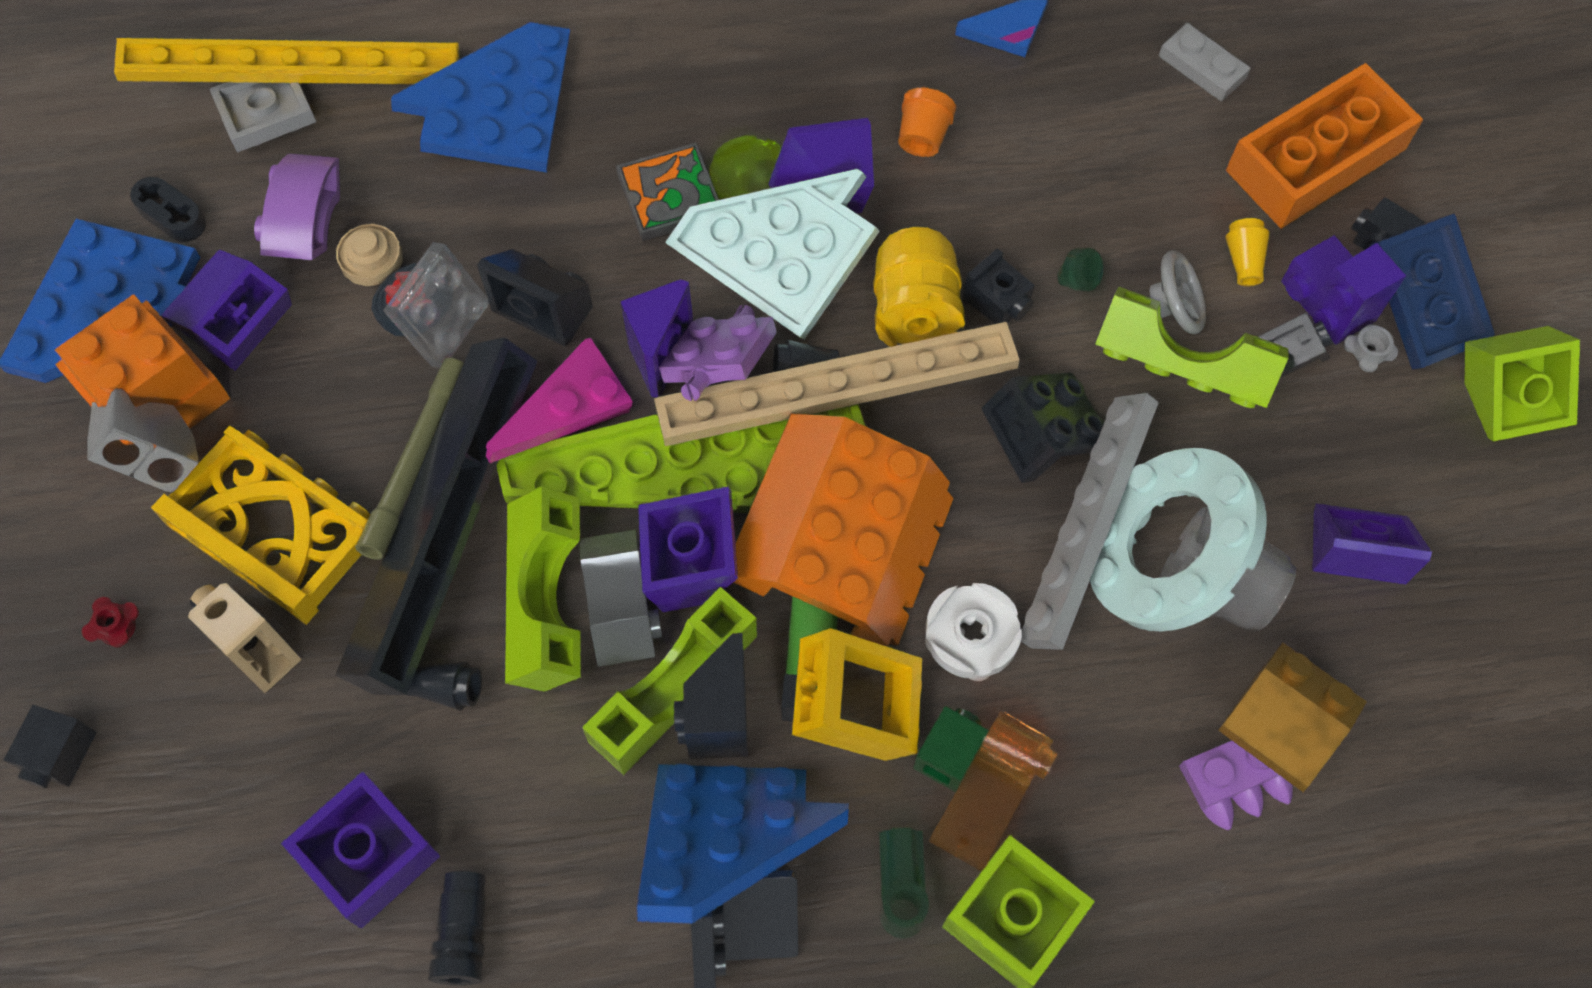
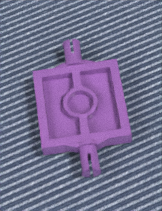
(717, 351)

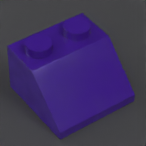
(687, 548)

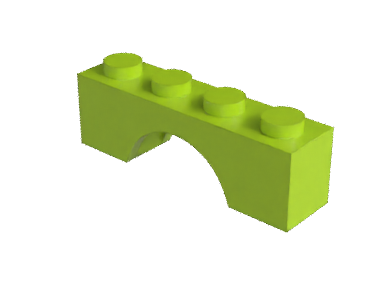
(1243, 370)
(539, 538)
(643, 713)

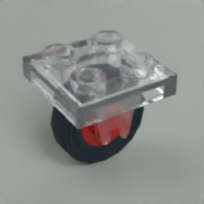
(430, 304)

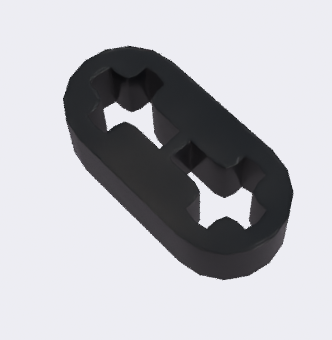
(173, 203)

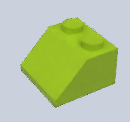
(1523, 381)

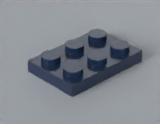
(1440, 296)

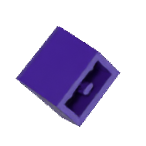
(228, 307)

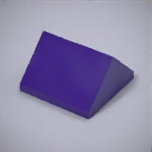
(654, 326)
(1367, 544)

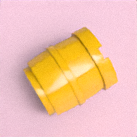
(917, 287)

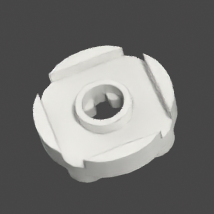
(975, 657)

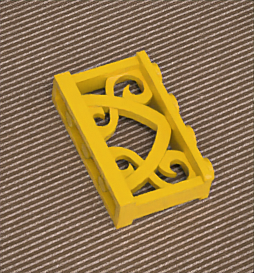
(282, 580)

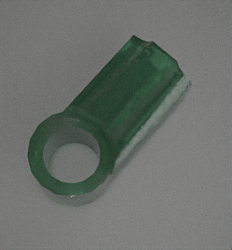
(902, 878)

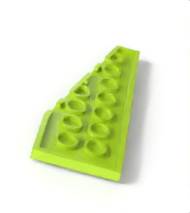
(633, 466)

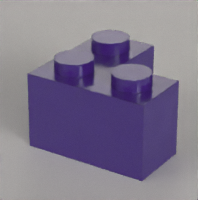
(1343, 288)

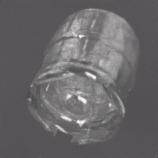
(1257, 593)

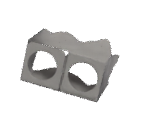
(143, 426)

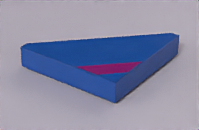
(1006, 27)

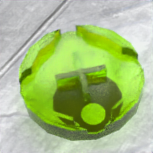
(743, 166)

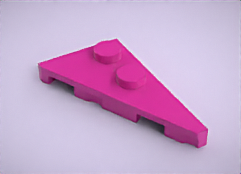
(570, 400)

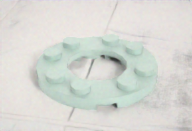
(1204, 586)

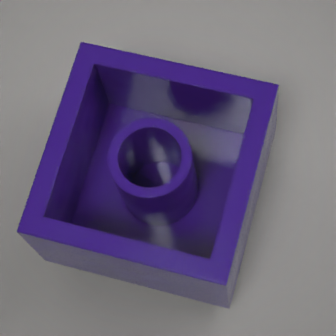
(360, 850)

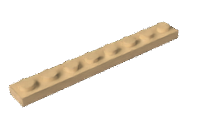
(837, 383)

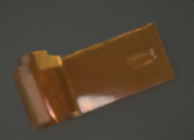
(993, 790)

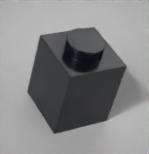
(49, 747)

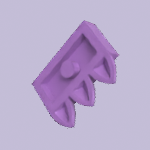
(1233, 774)

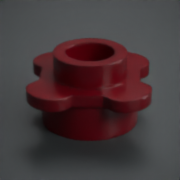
(122, 627)

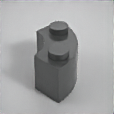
(616, 606)

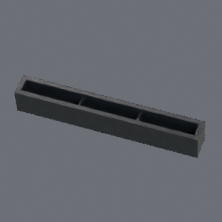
(435, 521)

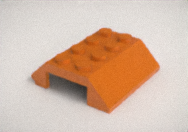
(844, 523)

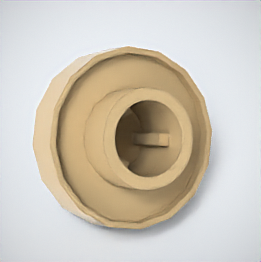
(369, 254)

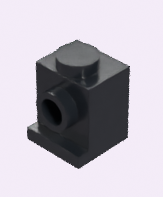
(1382, 222)
(998, 289)

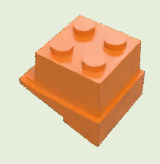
(145, 358)

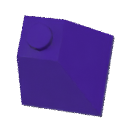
(825, 151)

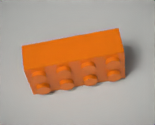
(1323, 145)

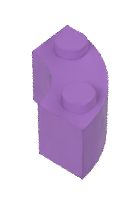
(298, 207)

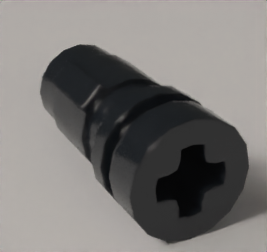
(459, 930)

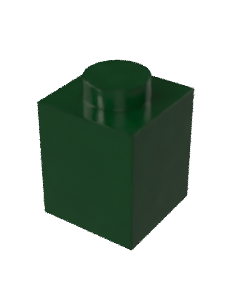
(951, 747)

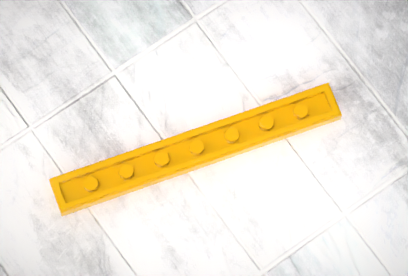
(280, 61)

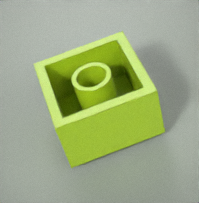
(1018, 914)

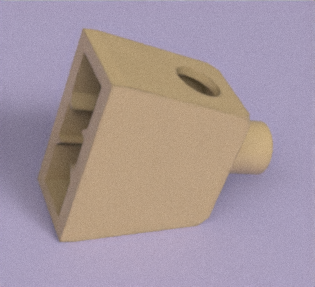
(232, 624)

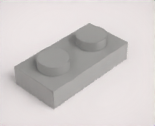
(1204, 62)

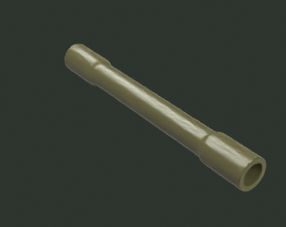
(385, 517)

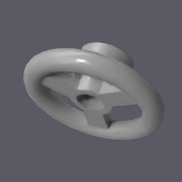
(1180, 293)

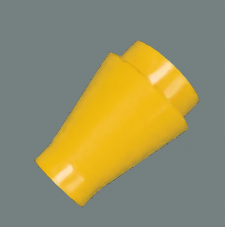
(1248, 249)

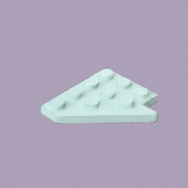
(781, 245)

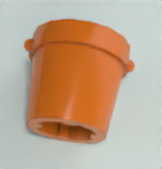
(925, 121)

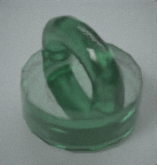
(1081, 270)

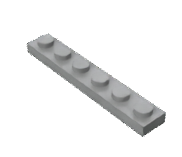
(1088, 522)

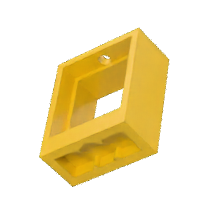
(819, 709)

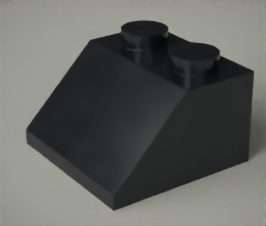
(535, 294)
(714, 705)

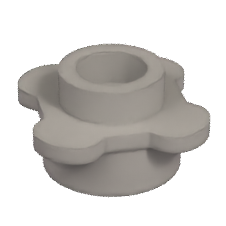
(1376, 338)

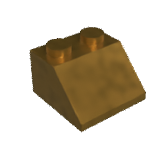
(1293, 716)

